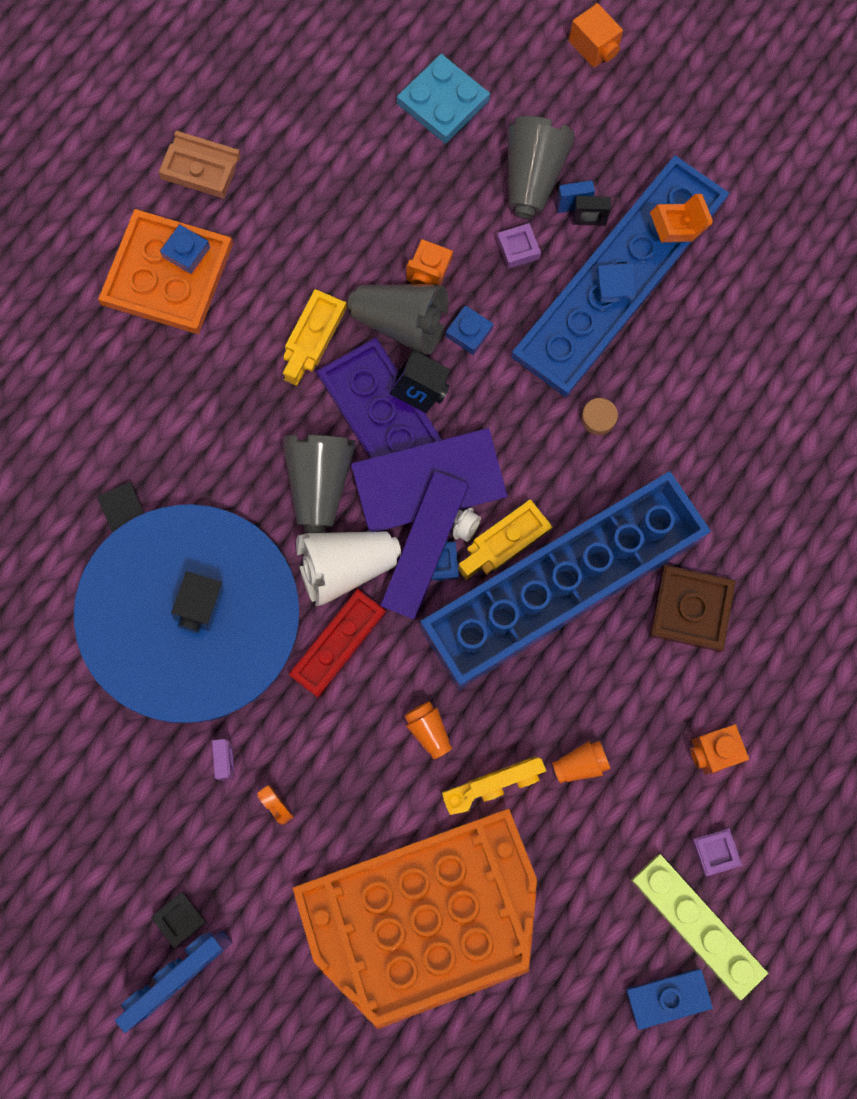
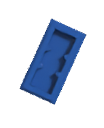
(668, 998)

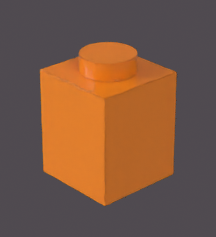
(596, 35)

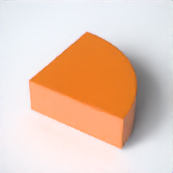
(276, 806)

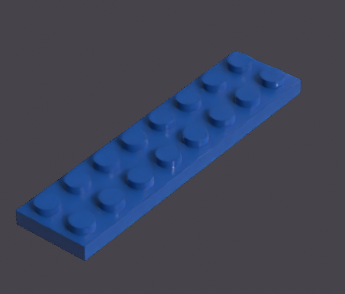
(580, 327)

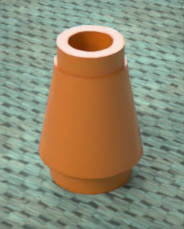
(428, 729)
(582, 763)

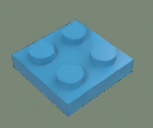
(443, 98)

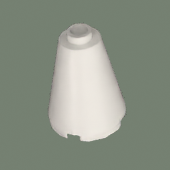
(343, 561)

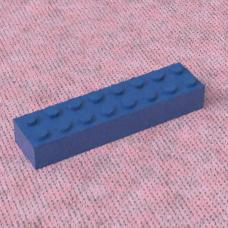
(563, 580)

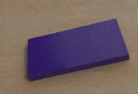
(361, 391)
(396, 483)

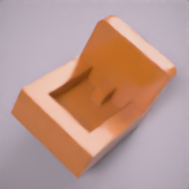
(681, 221)

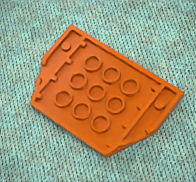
(425, 920)

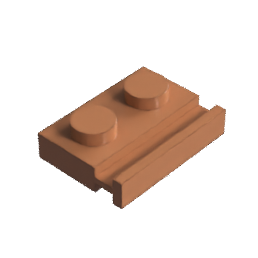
(199, 164)

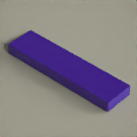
(425, 545)

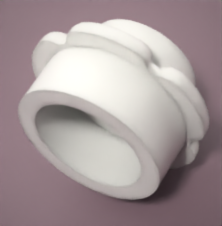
(466, 524)

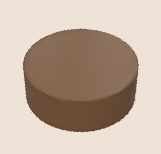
(599, 416)

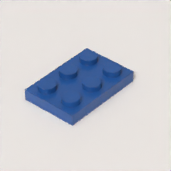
(171, 979)

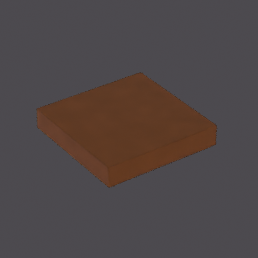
(692, 608)

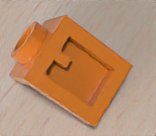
(429, 264)
(718, 750)

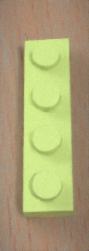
(699, 927)

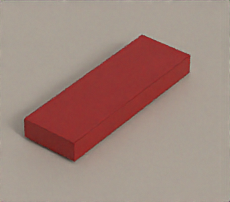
(337, 643)

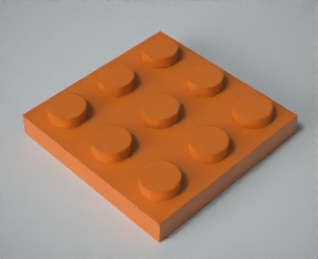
(155, 288)

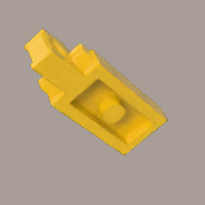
(312, 335)
(505, 540)
(492, 784)

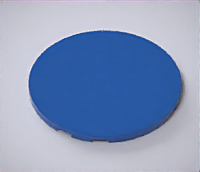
(135, 643)

